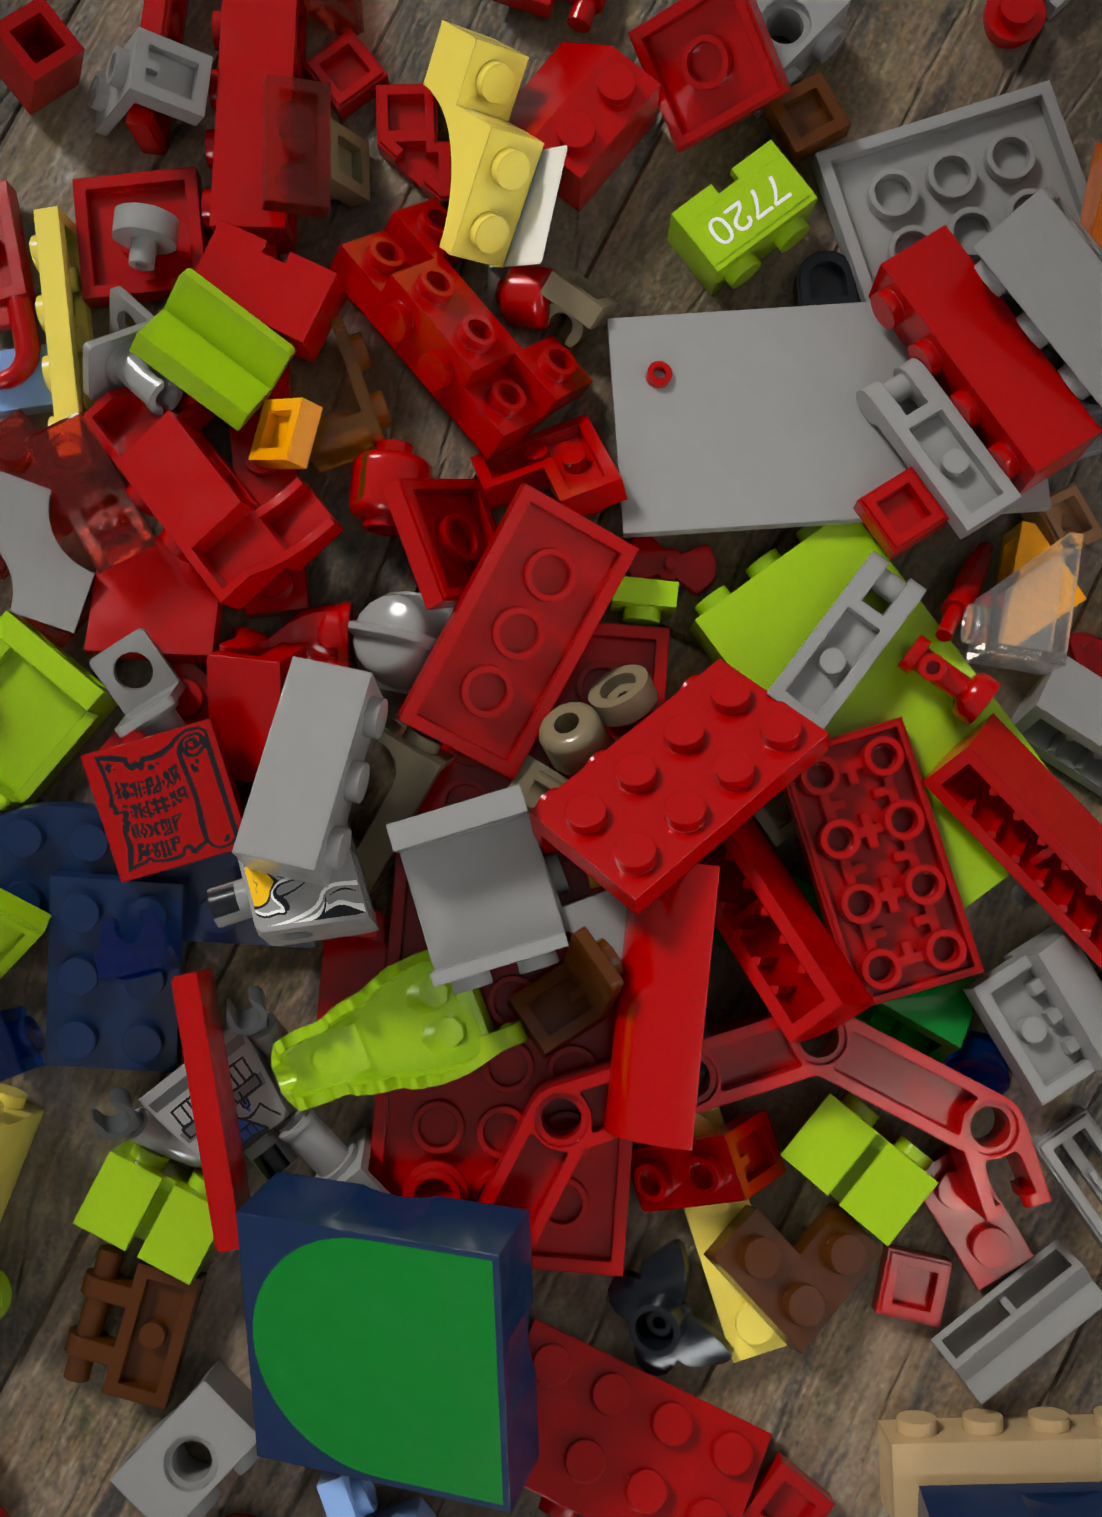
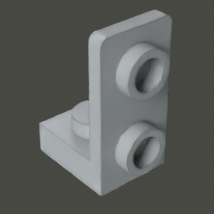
(154, 75)

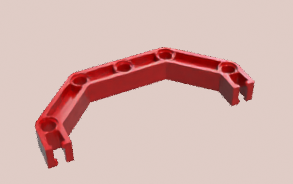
(756, 1057)

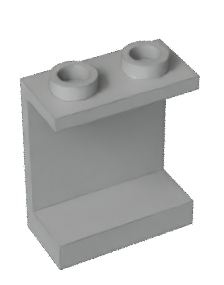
(480, 888)

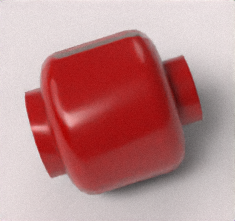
(375, 470)

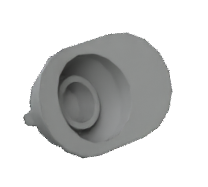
(396, 638)

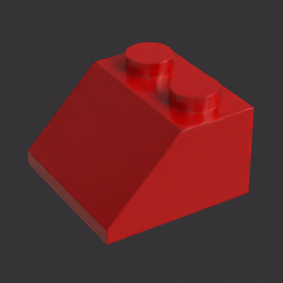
(593, 105)

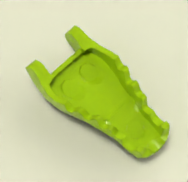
(390, 1039)

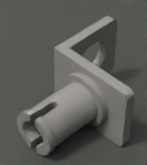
(112, 366)
(146, 707)
(327, 1152)

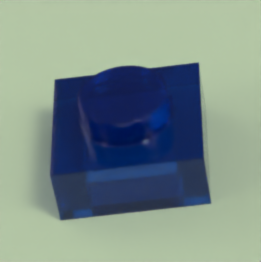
(19, 1043)

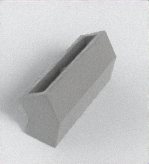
(1019, 1320)

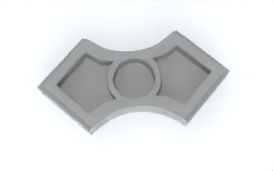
(43, 577)

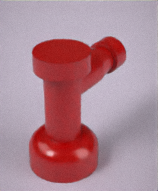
(969, 694)

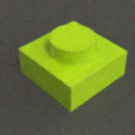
(645, 600)

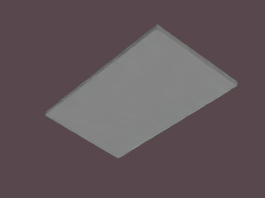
(755, 418)

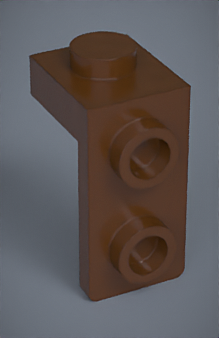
(571, 995)

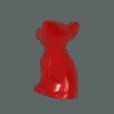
(319, 628)

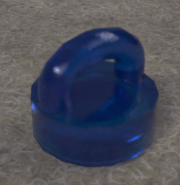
(981, 1062)

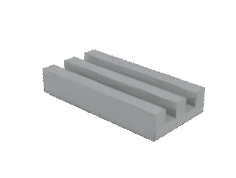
(1061, 1134)

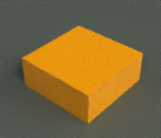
(285, 433)

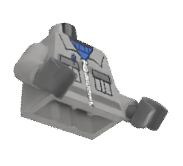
(167, 1116)

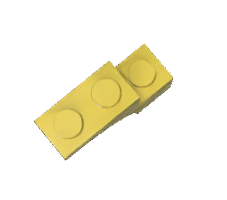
(490, 157)

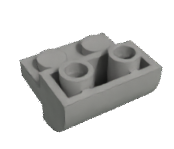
(1043, 1013)

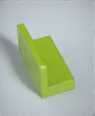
(213, 349)

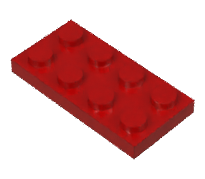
(517, 631)

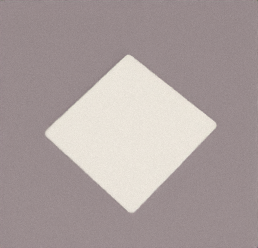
(536, 216)

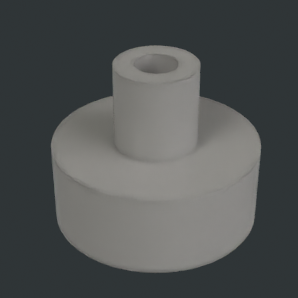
(144, 231)

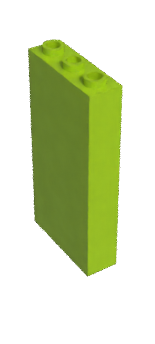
(776, 611)

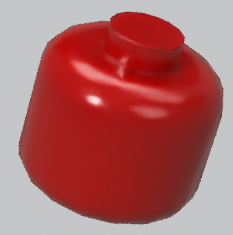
(521, 297)

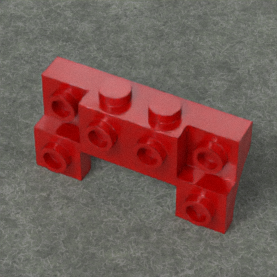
(450, 335)
(203, 502)

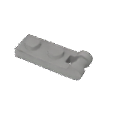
(939, 447)
(845, 642)

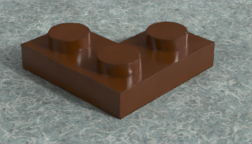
(797, 1284)

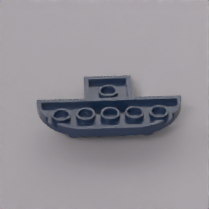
(64, 865)

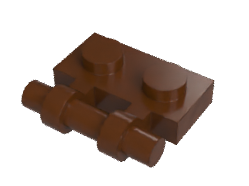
(152, 1333)

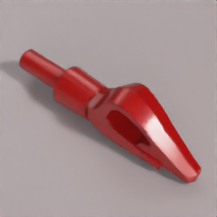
(965, 590)

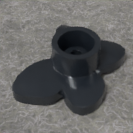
(662, 1318)

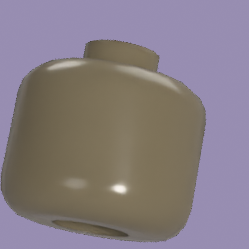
(572, 736)

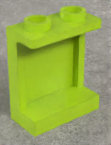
(45, 710)

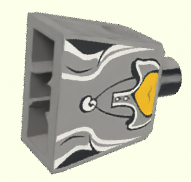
(295, 910)

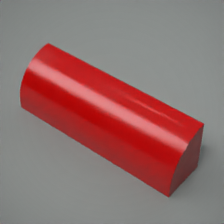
(1027, 826)
(782, 939)
(663, 1014)

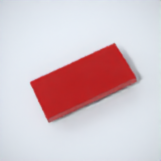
(881, 864)

